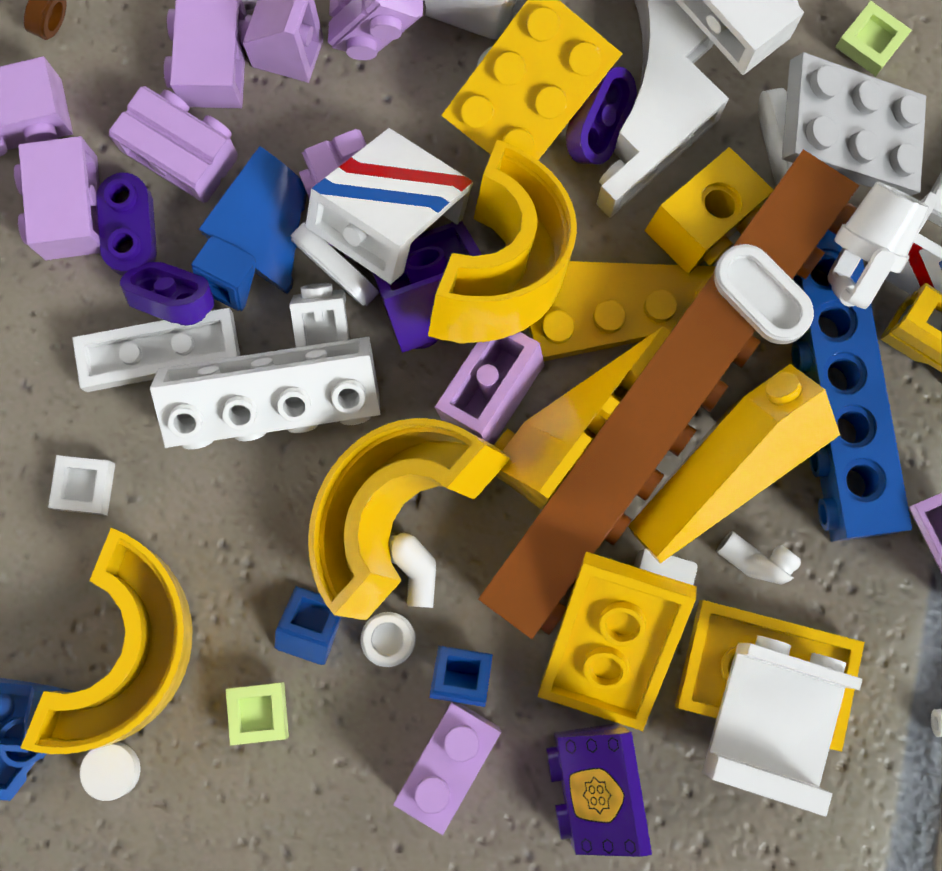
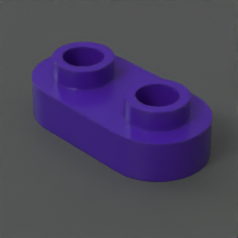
(597, 123)
(126, 221)
(168, 293)

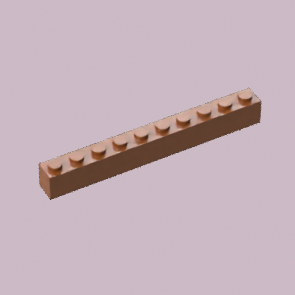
(660, 406)

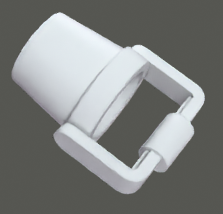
(881, 235)

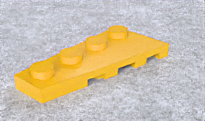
(615, 305)

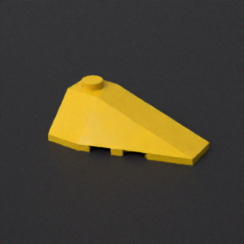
(559, 434)
(737, 459)

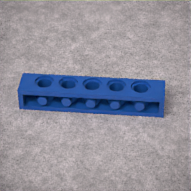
(864, 404)

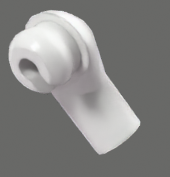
(418, 565)
(757, 565)

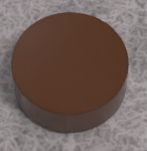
(44, 17)

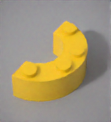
(513, 288)
(366, 492)
(148, 669)

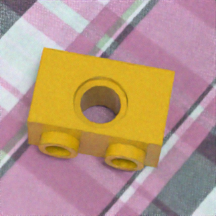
(687, 228)

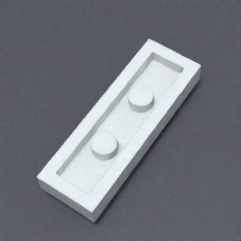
(138, 351)

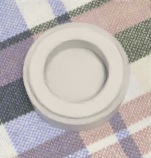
(388, 639)
(110, 771)

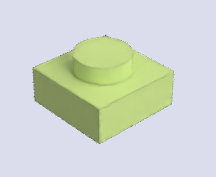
(873, 38)
(257, 713)

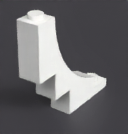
(672, 104)

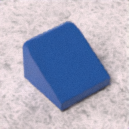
(227, 271)
(307, 627)
(461, 676)

